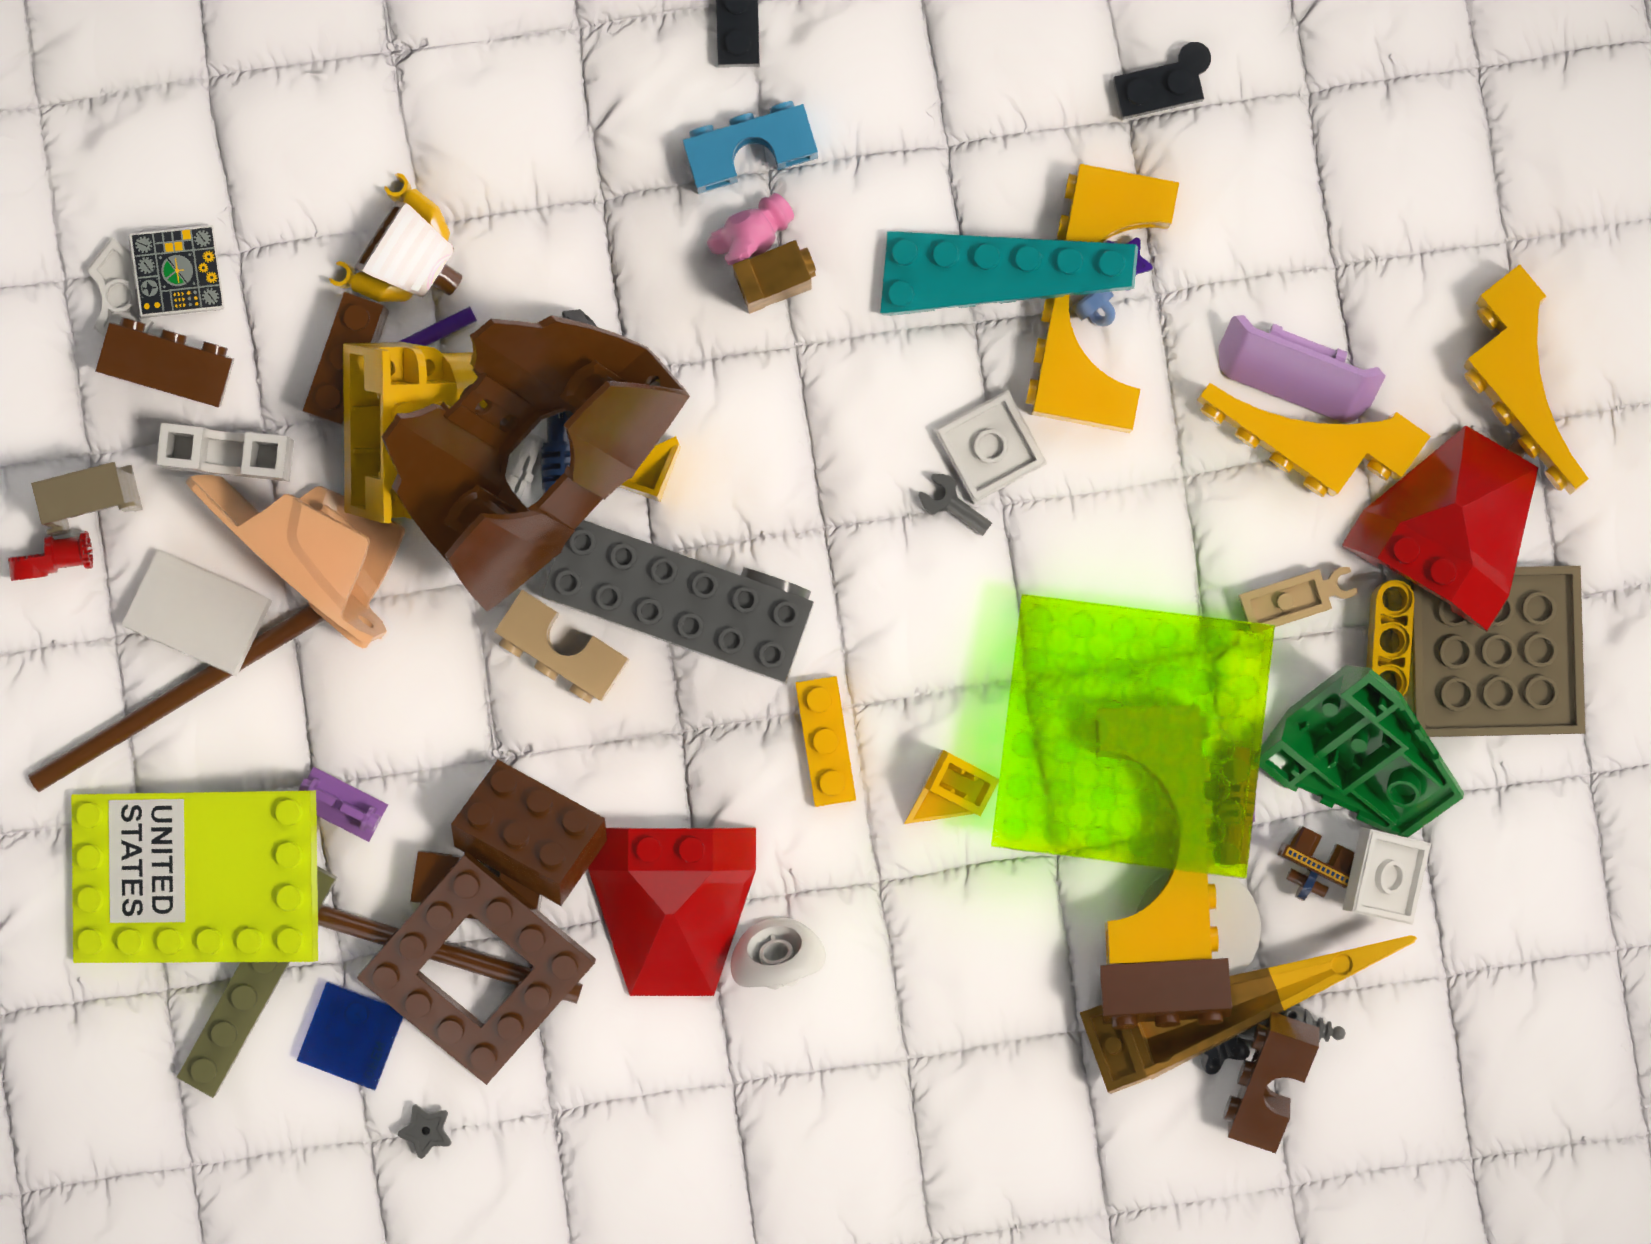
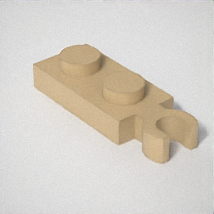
(1293, 598)

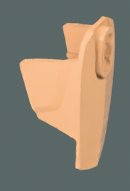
(315, 548)

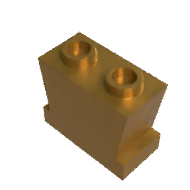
(774, 275)

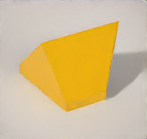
(654, 472)
(952, 790)

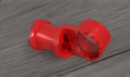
(56, 555)

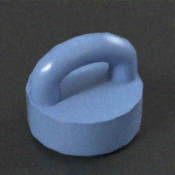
(1090, 303)

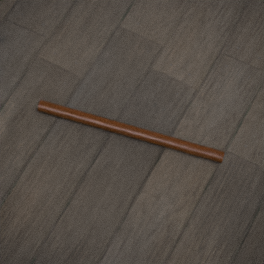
(168, 702)
(446, 954)

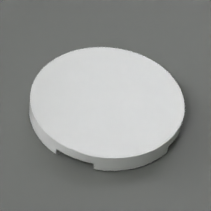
(1234, 916)

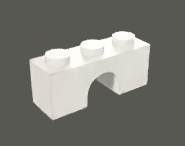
(225, 452)

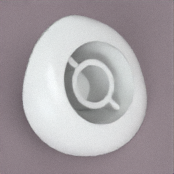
(776, 954)

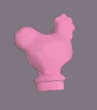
(751, 230)

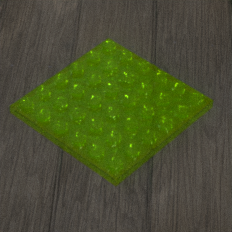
(1133, 736)

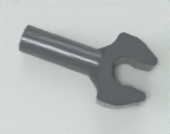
(953, 504)

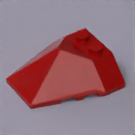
(1453, 524)
(673, 903)

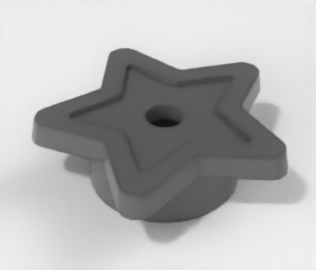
(434, 1121)

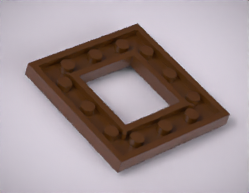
(476, 891)

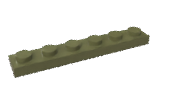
(237, 1015)

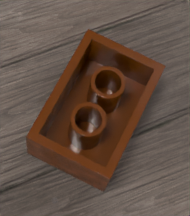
(529, 832)

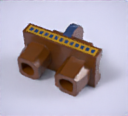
(1300, 851)

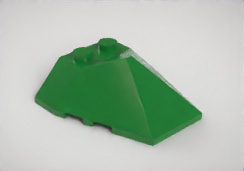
(1363, 751)

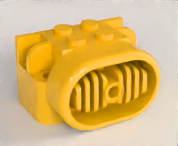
(377, 386)

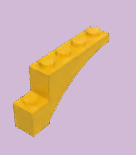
(1512, 379)
(1320, 450)

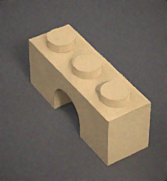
(528, 629)

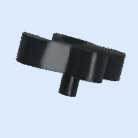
(1214, 1058)

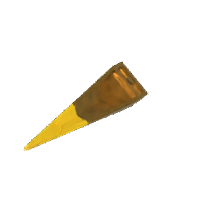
(1150, 1051)

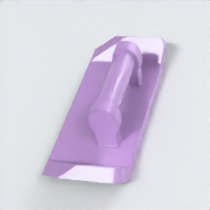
(1297, 370)

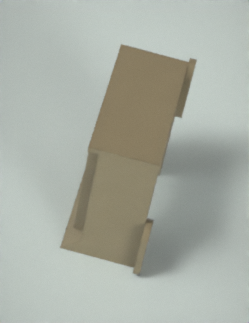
(85, 493)

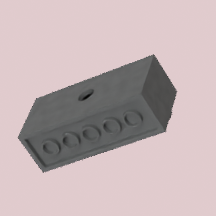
(726, 616)

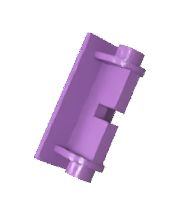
(344, 804)

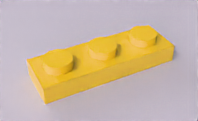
(825, 741)

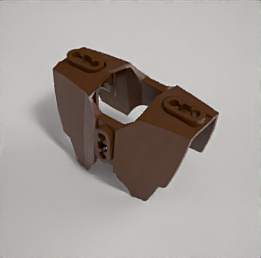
(458, 455)

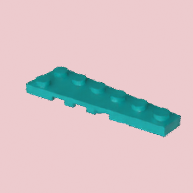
(968, 271)

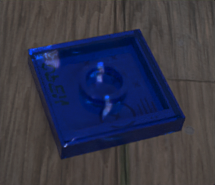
(350, 1036)

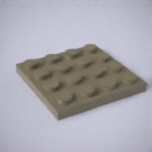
(1516, 675)

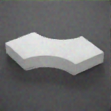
(115, 279)

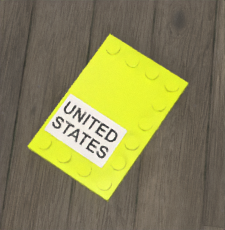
(195, 877)

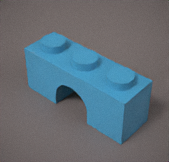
(782, 131)

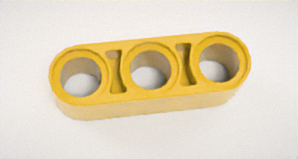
(1398, 621)

